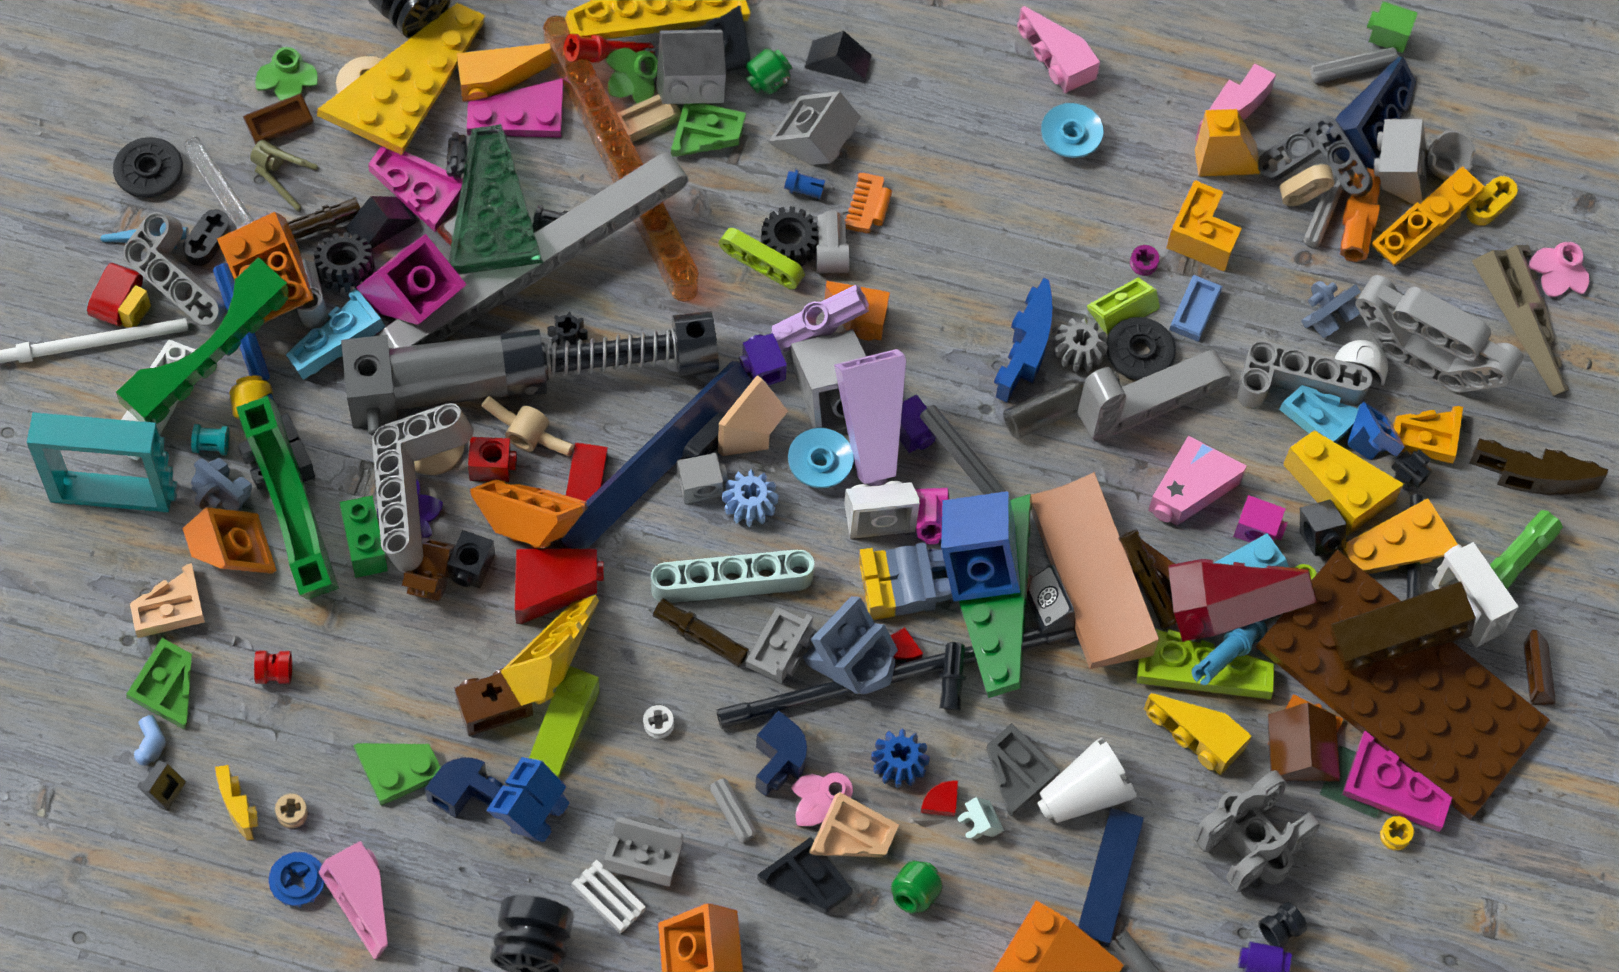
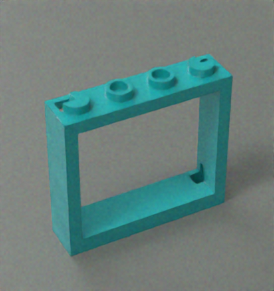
(105, 436)

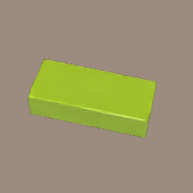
(1125, 302)

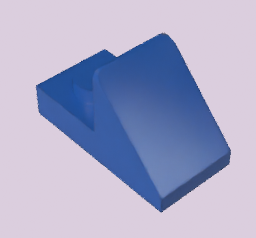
(1373, 433)

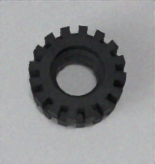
(795, 222)
(342, 249)

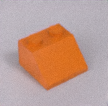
(701, 941)

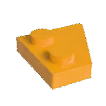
(1431, 433)

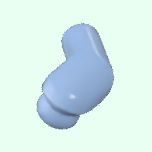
(152, 743)

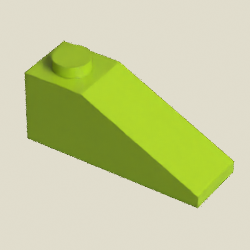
(565, 718)

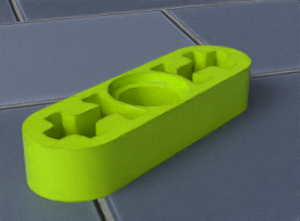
(761, 258)

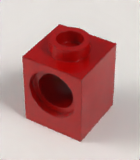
(485, 447)

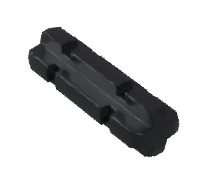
(456, 155)

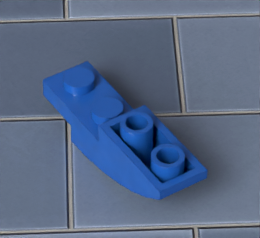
(1029, 341)

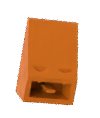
(275, 245)

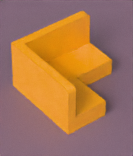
(1199, 233)

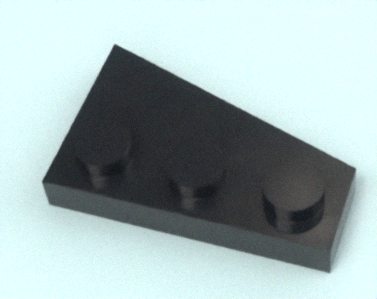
(734, 38)

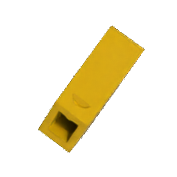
(1204, 731)

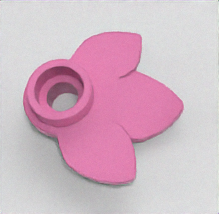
(1558, 272)
(816, 796)

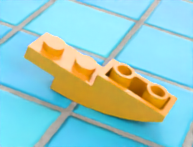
(1429, 218)

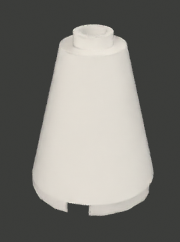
(1087, 785)

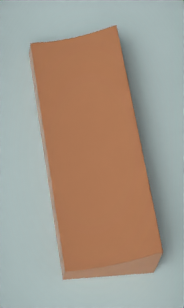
(1095, 573)

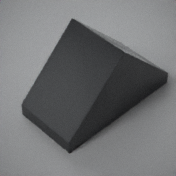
(839, 57)
(381, 219)

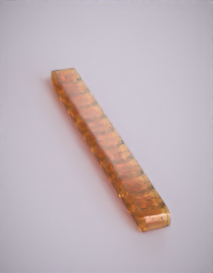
(619, 143)

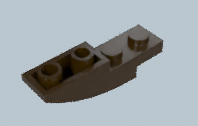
(1549, 475)

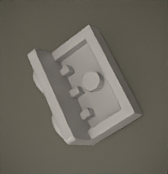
(779, 645)
(643, 851)

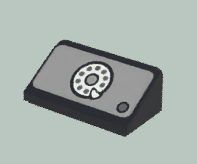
(1050, 601)

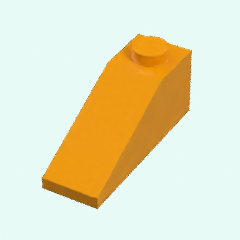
(498, 70)

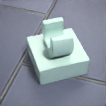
(984, 819)

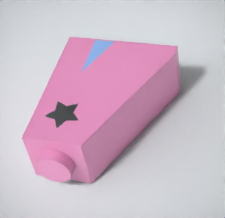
(1194, 481)

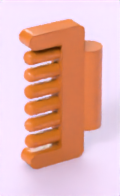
(874, 205)

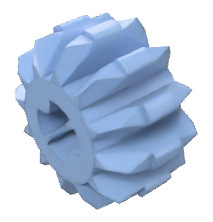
(750, 498)

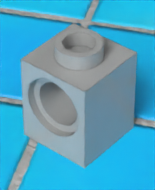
(701, 478)

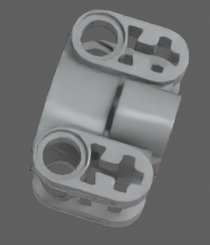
(1233, 827)

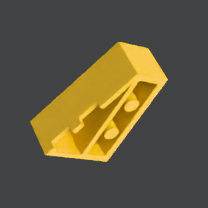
(1339, 475)

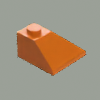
(229, 540)

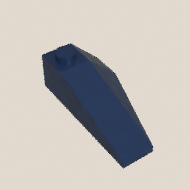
(1366, 114)

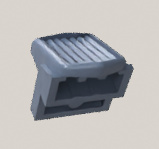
(853, 649)

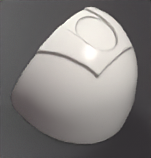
(1365, 353)

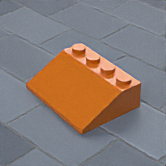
(1054, 945)

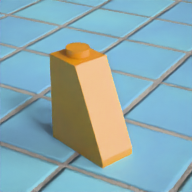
(1225, 145)

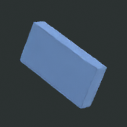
(1195, 308)

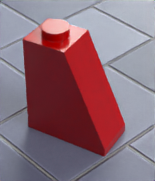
(553, 580)

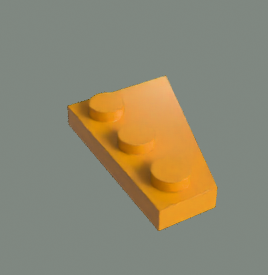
(1401, 540)

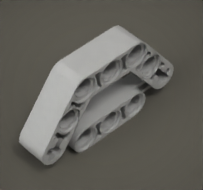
(1436, 338)

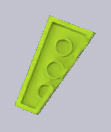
(1174, 663)

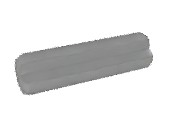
(733, 810)

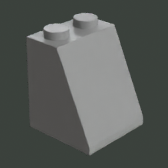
(817, 376)

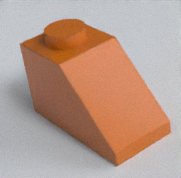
(871, 324)

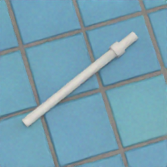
(25, 352)

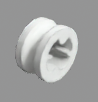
(649, 716)

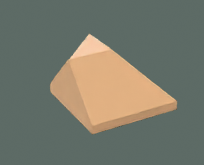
(750, 420)

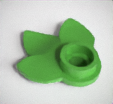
(628, 77)
(286, 79)

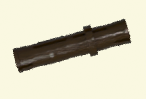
(325, 218)
(1131, 543)
(695, 629)

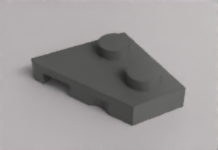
(1019, 768)

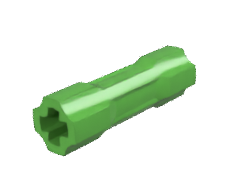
(1525, 548)

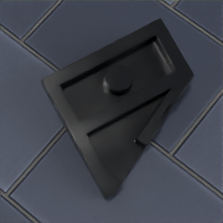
(807, 878)

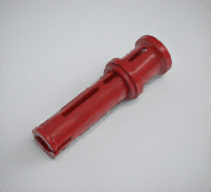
(597, 48)

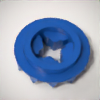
(301, 864)

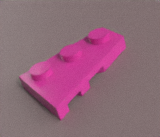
(522, 112)
(417, 184)
(1391, 786)

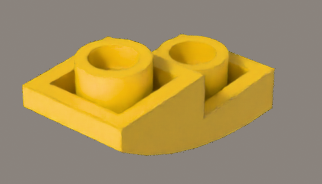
(238, 807)

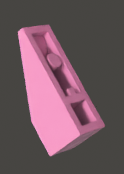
(356, 886)

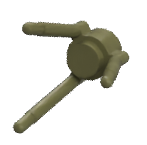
(271, 158)

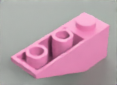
(1063, 52)

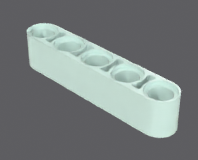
(745, 566)

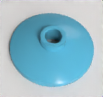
(1075, 120)
(820, 445)

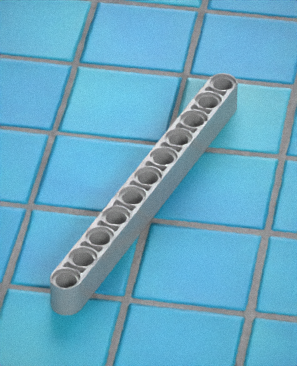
(557, 243)

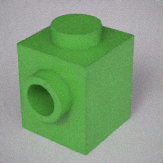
(1391, 26)

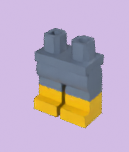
(902, 580)

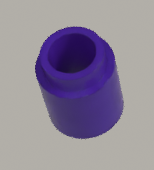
(1263, 958)

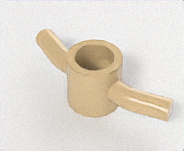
(527, 428)

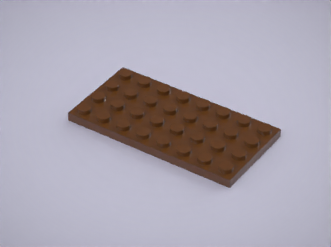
(1426, 707)

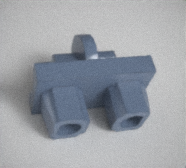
(1322, 317)
(215, 489)

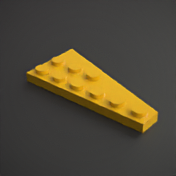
(641, 17)
(400, 89)

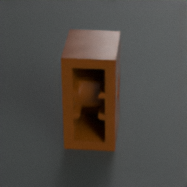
(483, 714)

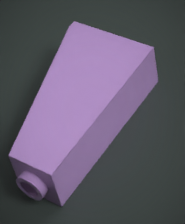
(872, 410)

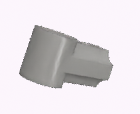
(832, 251)
(317, 315)

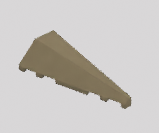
(1517, 295)

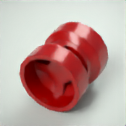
(272, 667)

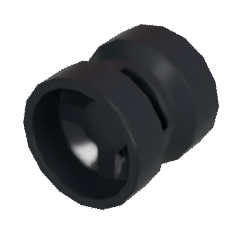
(1283, 925)

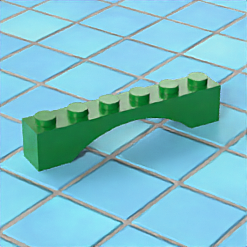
(156, 389)
(298, 524)

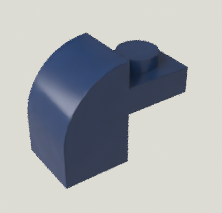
(786, 748)
(459, 782)

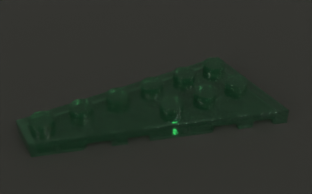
(492, 214)

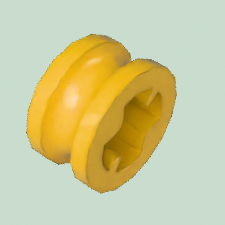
(1396, 823)

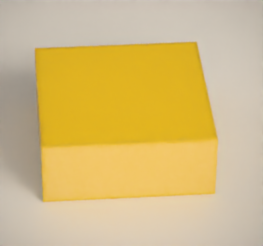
(134, 307)

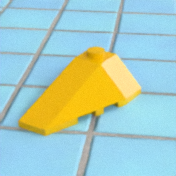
(548, 656)

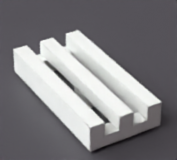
(616, 885)

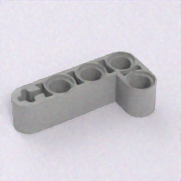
(179, 277)
(1308, 368)

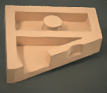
(168, 605)
(853, 830)

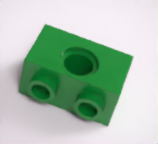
(363, 536)

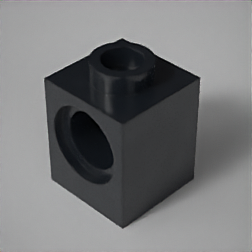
(1322, 527)
(471, 547)

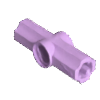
(836, 309)

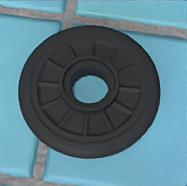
(150, 184)
(1146, 331)

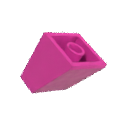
(412, 283)

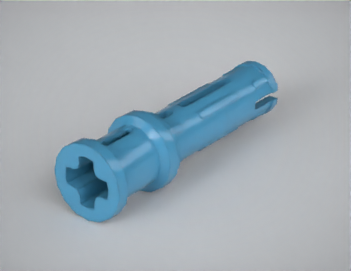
(1235, 643)

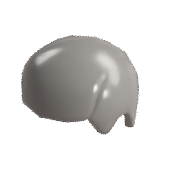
(1450, 153)

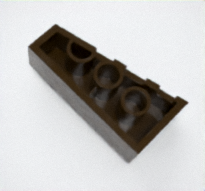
(1404, 627)

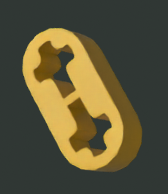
(1496, 205)

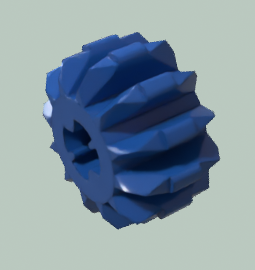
(904, 748)

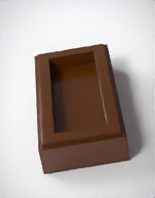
(278, 119)

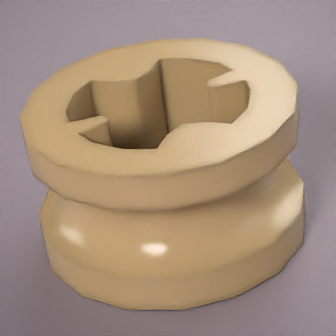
(299, 816)

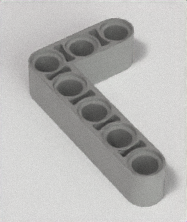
(1112, 409)
(394, 453)

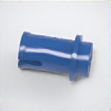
(804, 184)

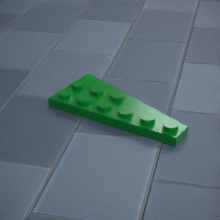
(999, 621)

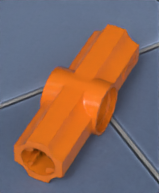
(1360, 221)

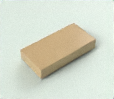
(648, 117)

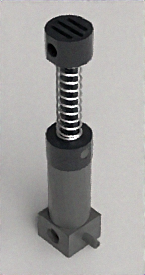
(503, 365)

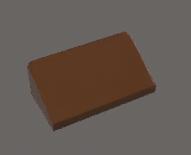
(1539, 669)

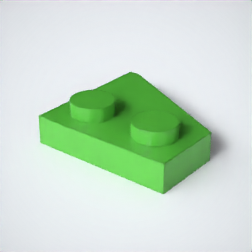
(706, 129)
(164, 683)
(396, 768)

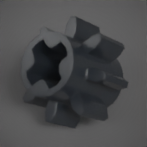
(566, 324)
(1412, 468)

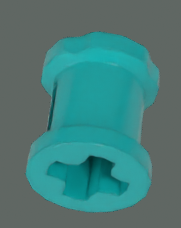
(210, 439)

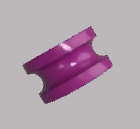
(1138, 266)

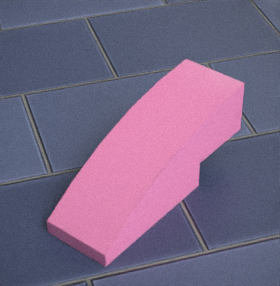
(1247, 95)

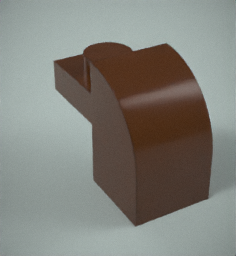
(432, 574)

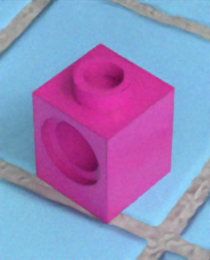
(1259, 519)

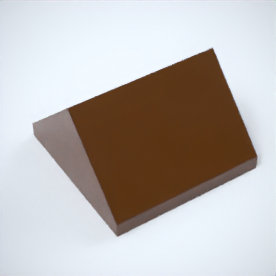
(1304, 743)

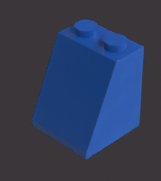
(980, 546)

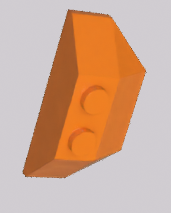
(527, 511)

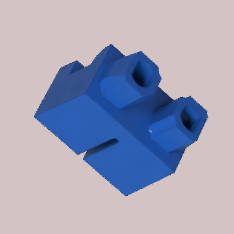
(529, 798)

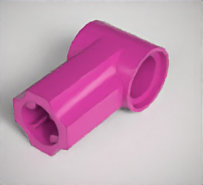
(930, 514)

